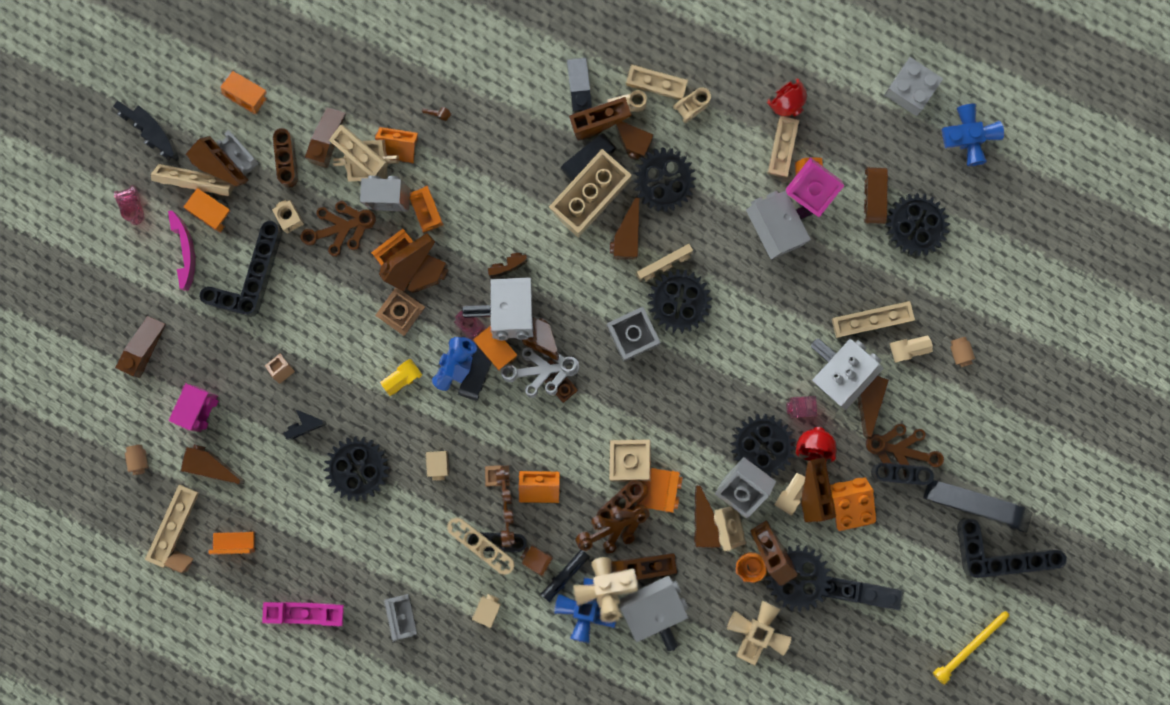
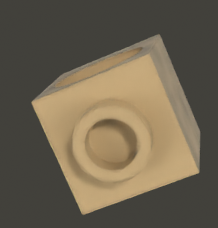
(293, 222)
(437, 465)
(487, 610)

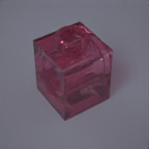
(472, 332)
(802, 407)

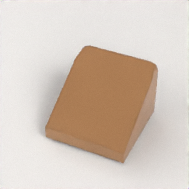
(279, 368)
(490, 475)
(179, 562)

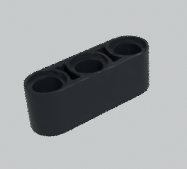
(581, 159)
(476, 377)
(911, 474)
(490, 535)

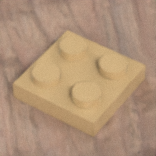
(630, 460)
(730, 528)

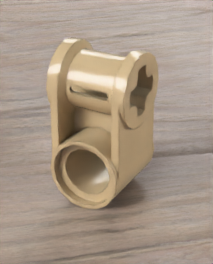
(690, 106)

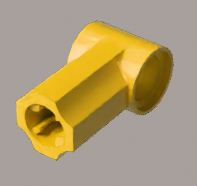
(401, 377)

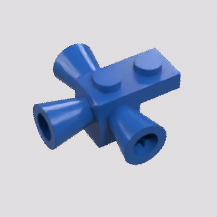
(971, 134)
(454, 364)
(584, 613)

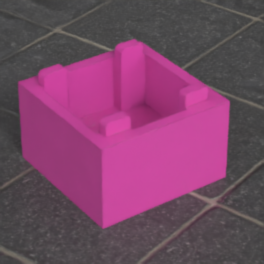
(814, 187)
(193, 408)

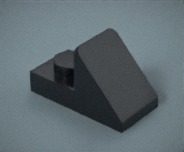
(308, 423)

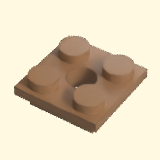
(400, 323)

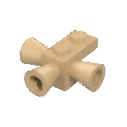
(606, 588)
(758, 633)

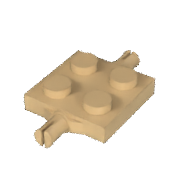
(355, 173)

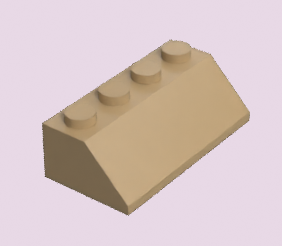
(590, 193)

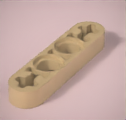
(478, 548)

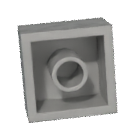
(913, 86)
(385, 194)
(633, 334)
(745, 487)

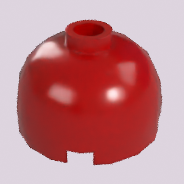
(789, 99)
(817, 444)

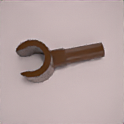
(443, 114)

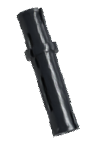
(564, 576)

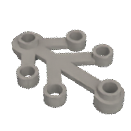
(543, 371)

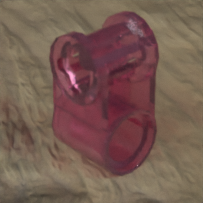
(129, 201)

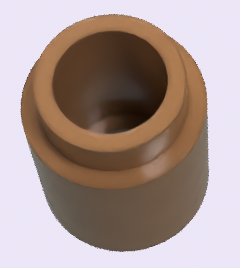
(962, 351)
(136, 459)

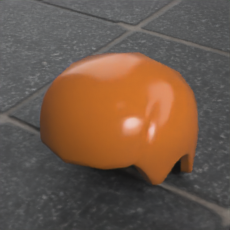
(755, 564)

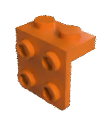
(661, 490)
(853, 504)

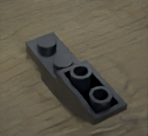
(150, 130)
(865, 593)

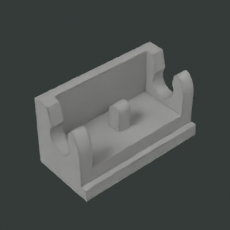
(237, 153)
(400, 617)

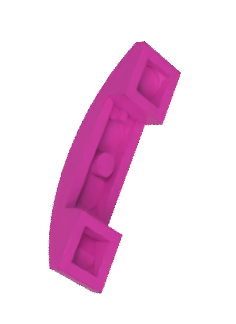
(185, 274)
(303, 613)

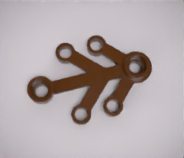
(342, 227)
(900, 450)
(503, 478)
(615, 526)

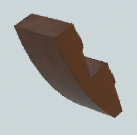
(513, 263)
(565, 389)

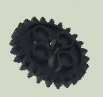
(659, 162)
(902, 216)
(662, 297)
(776, 433)
(341, 479)
(799, 596)

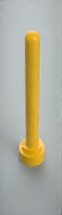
(944, 673)

